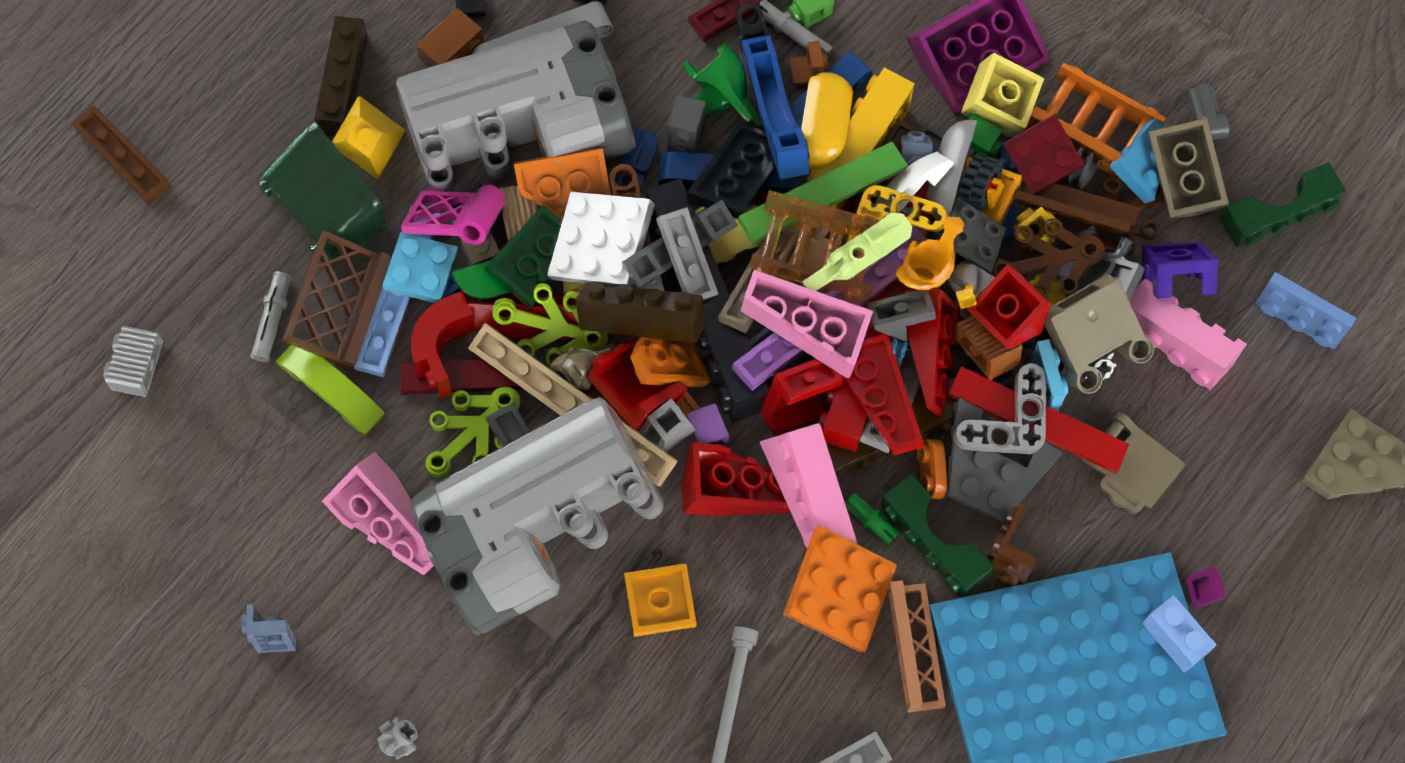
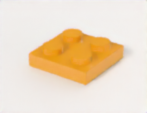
(660, 600)

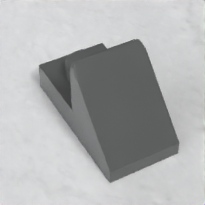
(897, 312)

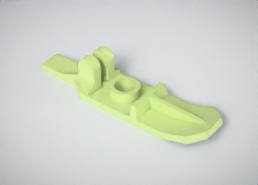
(874, 245)

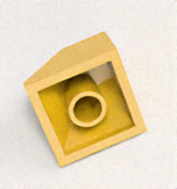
(368, 137)

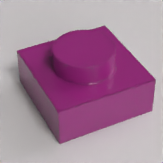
(1205, 587)

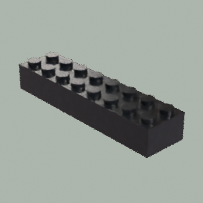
(718, 342)

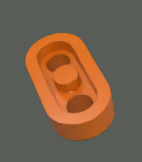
(933, 468)

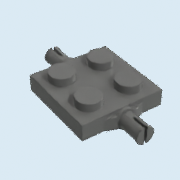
(1115, 266)

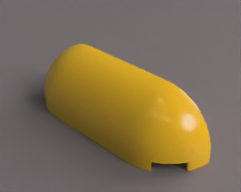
(826, 117)

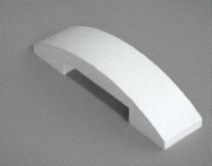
(927, 169)

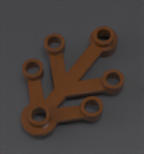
(1111, 245)
(1055, 258)

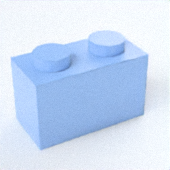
(1179, 633)

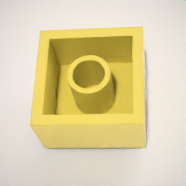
(1003, 94)

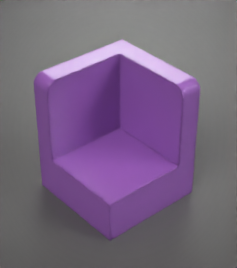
(709, 426)

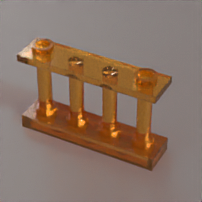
(809, 216)

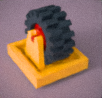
(988, 186)

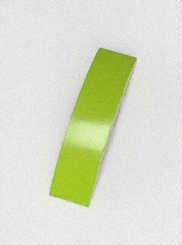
(332, 387)

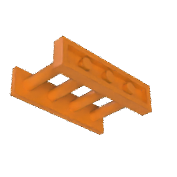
(1097, 92)

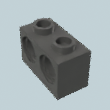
(685, 125)

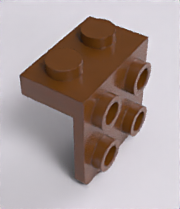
(1009, 562)

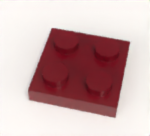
(1044, 154)

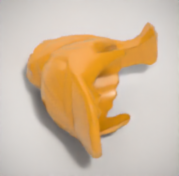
(932, 260)

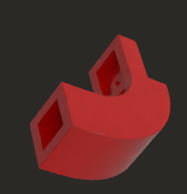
(433, 331)

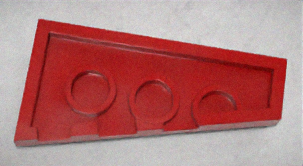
(883, 396)

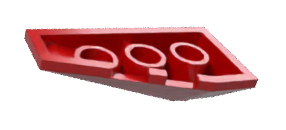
(931, 349)
(728, 484)

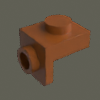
(810, 65)

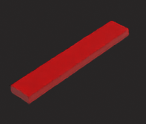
(1060, 428)

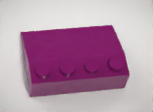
(961, 40)

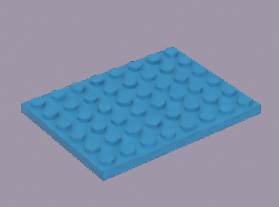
(1071, 669)

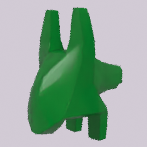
(724, 85)

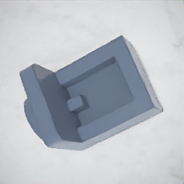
(915, 146)

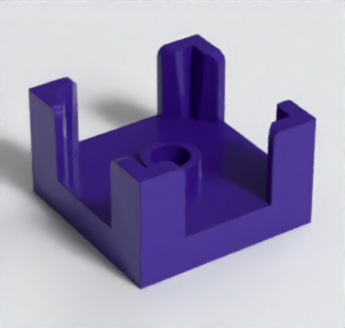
(1179, 258)

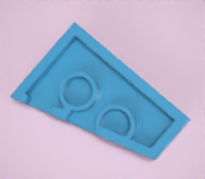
(1137, 164)

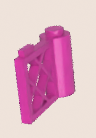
(472, 219)

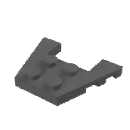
(988, 479)

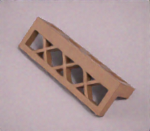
(905, 646)

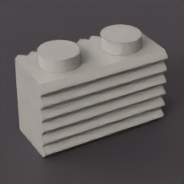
(133, 361)

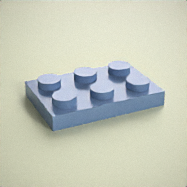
(1305, 311)

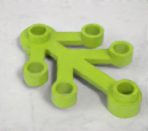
(555, 326)
(474, 427)

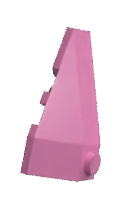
(381, 508)

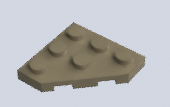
(1357, 460)

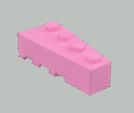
(808, 319)
(1184, 337)
(808, 481)

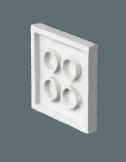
(598, 236)

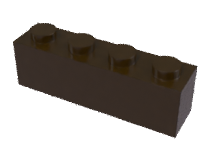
(341, 73)
(641, 312)

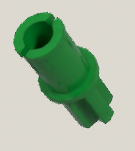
(870, 518)

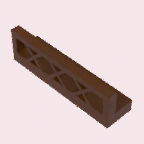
(1082, 208)

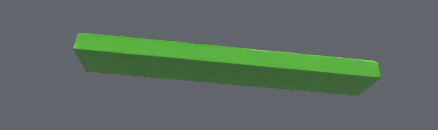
(832, 187)

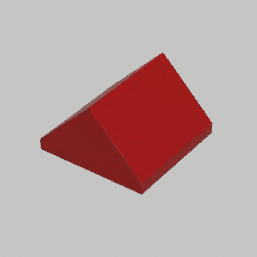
(1011, 308)

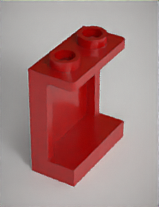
(617, 381)
(796, 396)

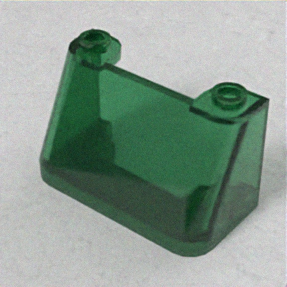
(323, 191)

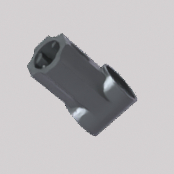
(1205, 105)

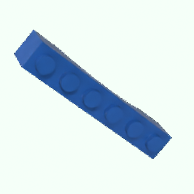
(781, 130)

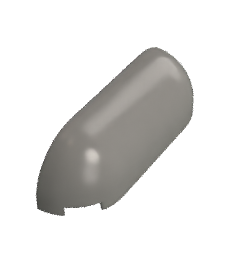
(956, 147)

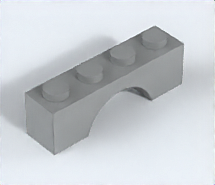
(667, 426)

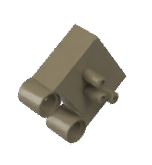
(1092, 326)

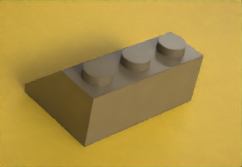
(1188, 169)

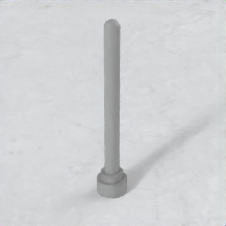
(743, 641)

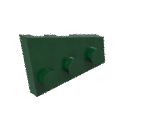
(527, 256)

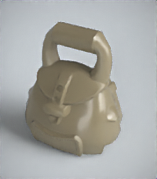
(577, 365)

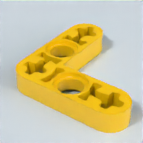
(867, 208)

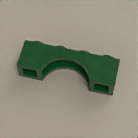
(1251, 219)
(959, 565)

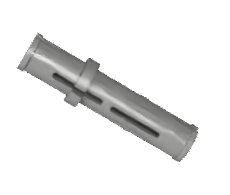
(784, 23)
(274, 304)

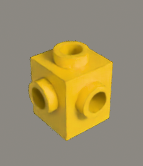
(1037, 217)

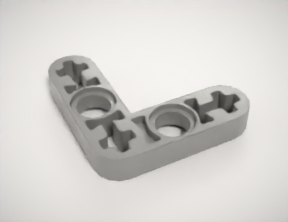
(1014, 430)

